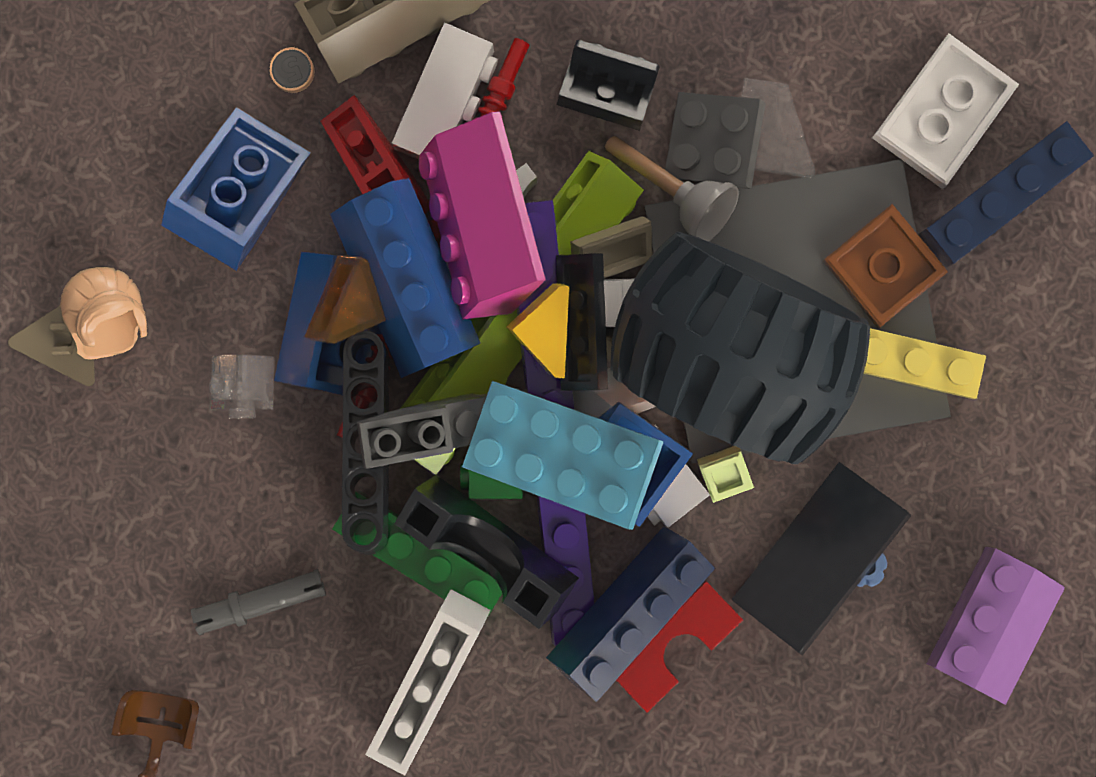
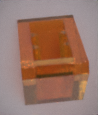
(347, 302)

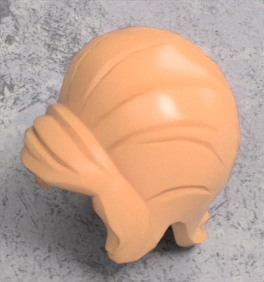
(103, 312)

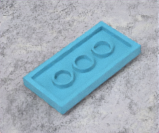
(562, 455)

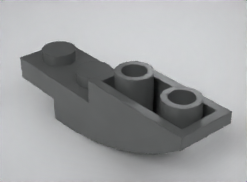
(420, 430)

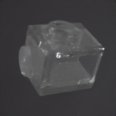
(242, 384)

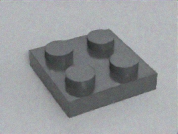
(715, 138)

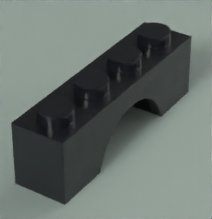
(450, 521)

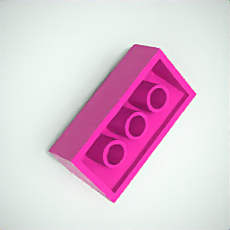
(481, 217)

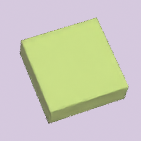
(725, 473)

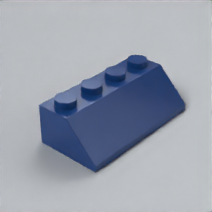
(409, 275)

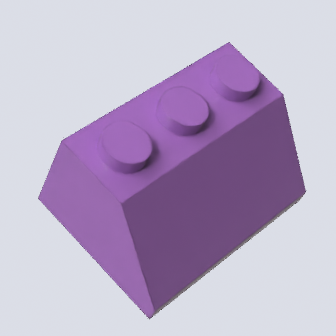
(996, 624)

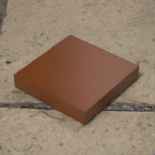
(885, 266)

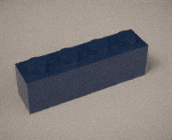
(1006, 195)
(630, 613)

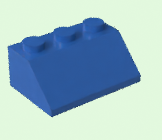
(306, 361)

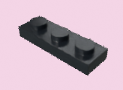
(586, 322)

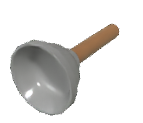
(702, 206)

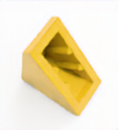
(544, 329)

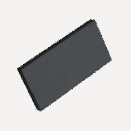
(821, 558)

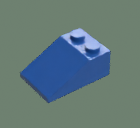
(234, 188)

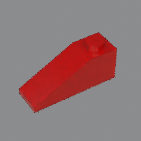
(366, 149)

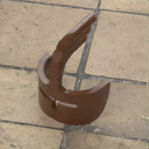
(149, 704)

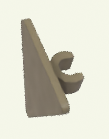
(54, 346)

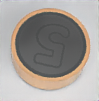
(292, 70)

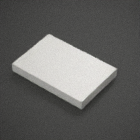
(945, 111)

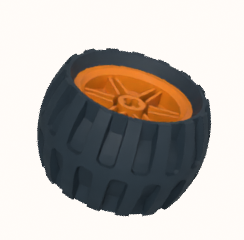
(738, 349)

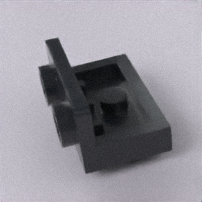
(608, 84)

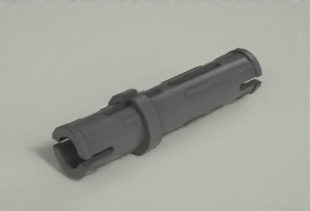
(257, 602)

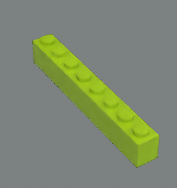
(589, 201)

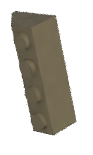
(367, 31)

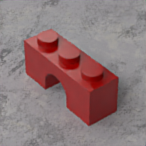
(702, 616)

